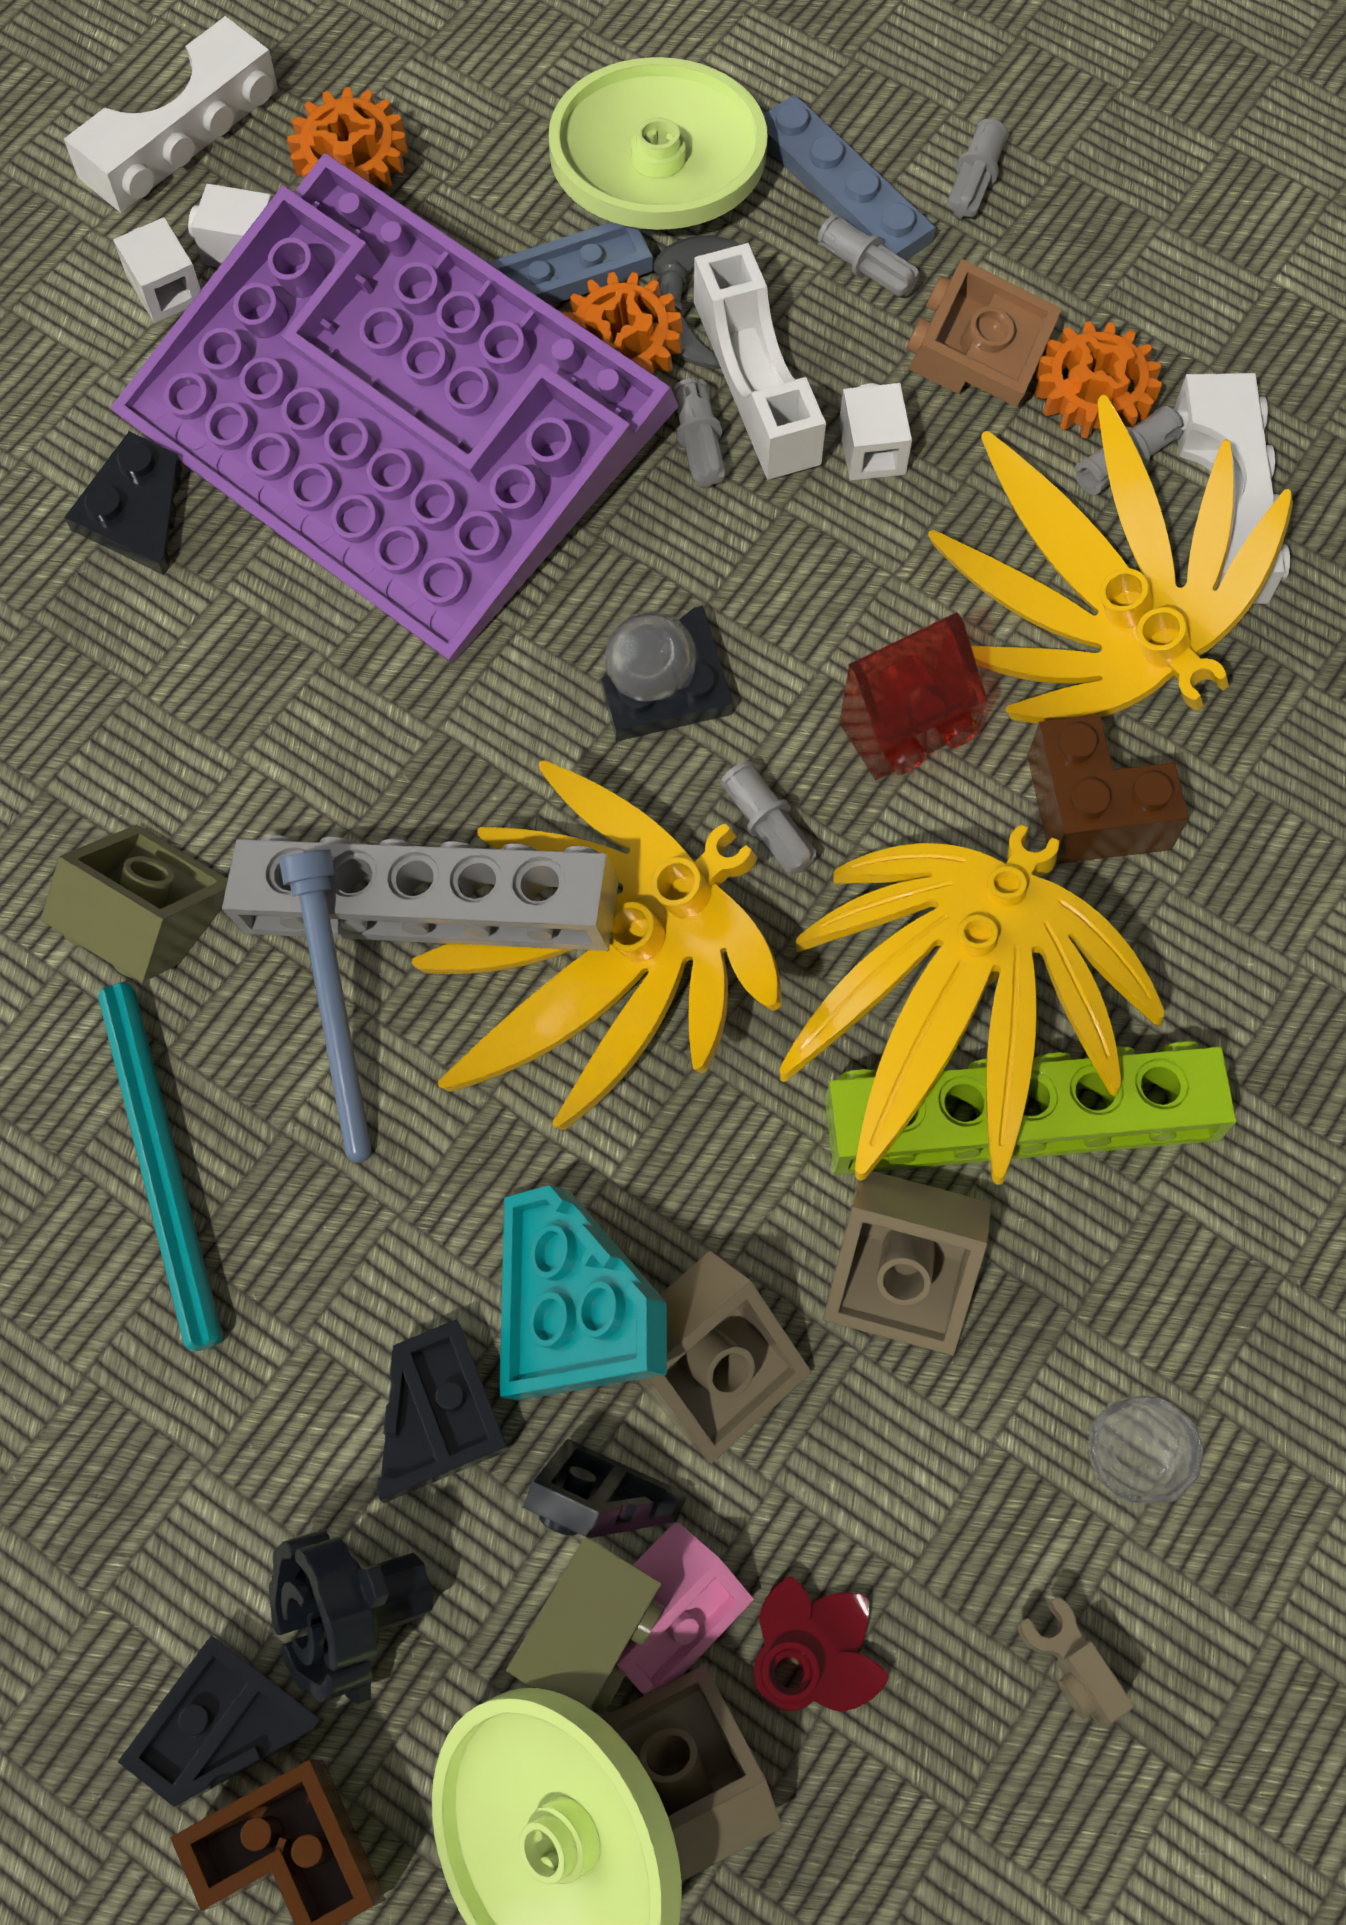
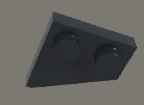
(131, 502)
(700, 701)
(435, 1413)
(599, 1496)
(215, 1725)

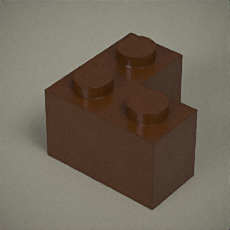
(1099, 808)
(287, 1831)

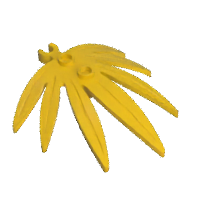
(1143, 619)
(660, 922)
(986, 926)

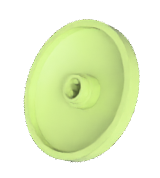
(657, 143)
(551, 1819)

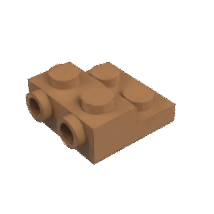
(982, 334)

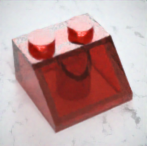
(913, 698)

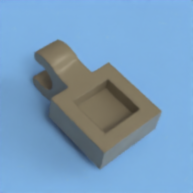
(1087, 1679)

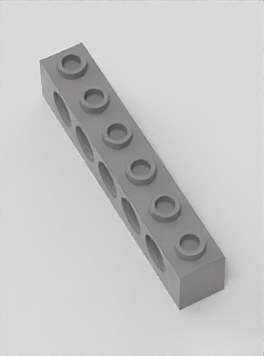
(573, 918)

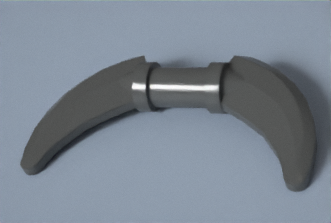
(672, 267)

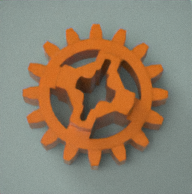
(352, 132)
(616, 305)
(1097, 366)

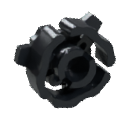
(344, 1610)

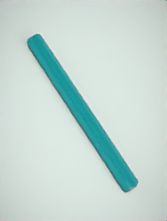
(160, 1168)

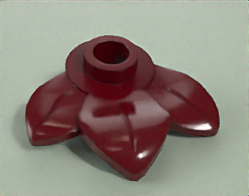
(825, 1645)

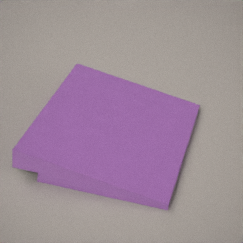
(393, 405)

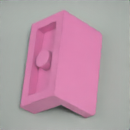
(698, 1604)

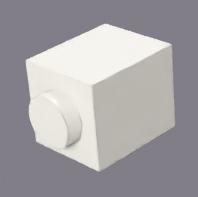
(223, 220)
(158, 269)
(875, 431)

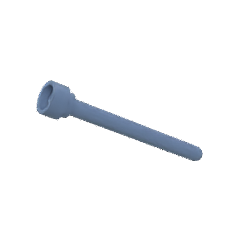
(309, 879)

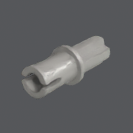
(977, 168)
(867, 255)
(699, 432)
(768, 817)

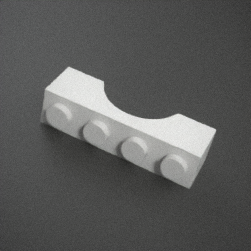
(133, 152)
(773, 405)
(1230, 408)

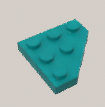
(572, 1302)

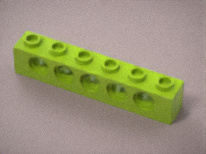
(1192, 1078)

